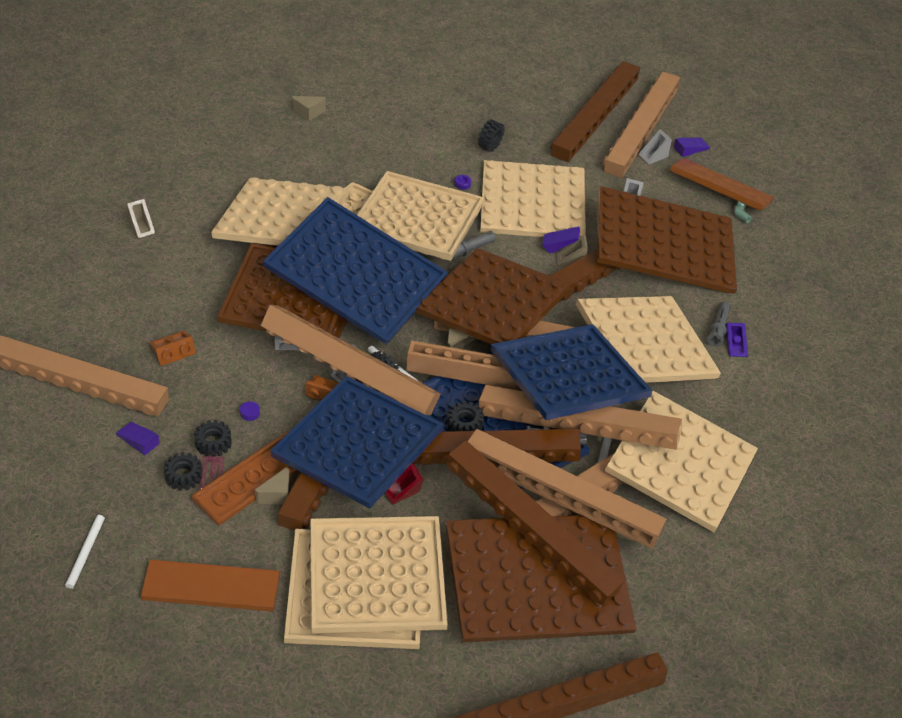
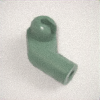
(740, 213)

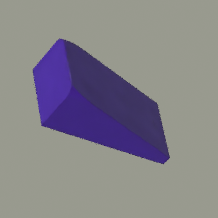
(689, 146)
(559, 239)
(736, 339)
(139, 437)

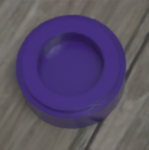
(462, 182)
(249, 411)

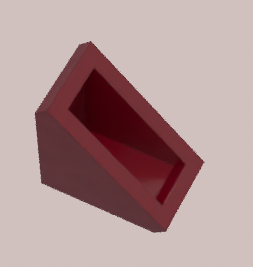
(406, 485)

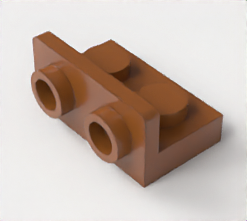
(173, 347)
(319, 387)

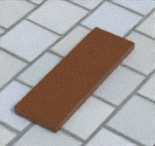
(722, 184)
(237, 486)
(211, 585)

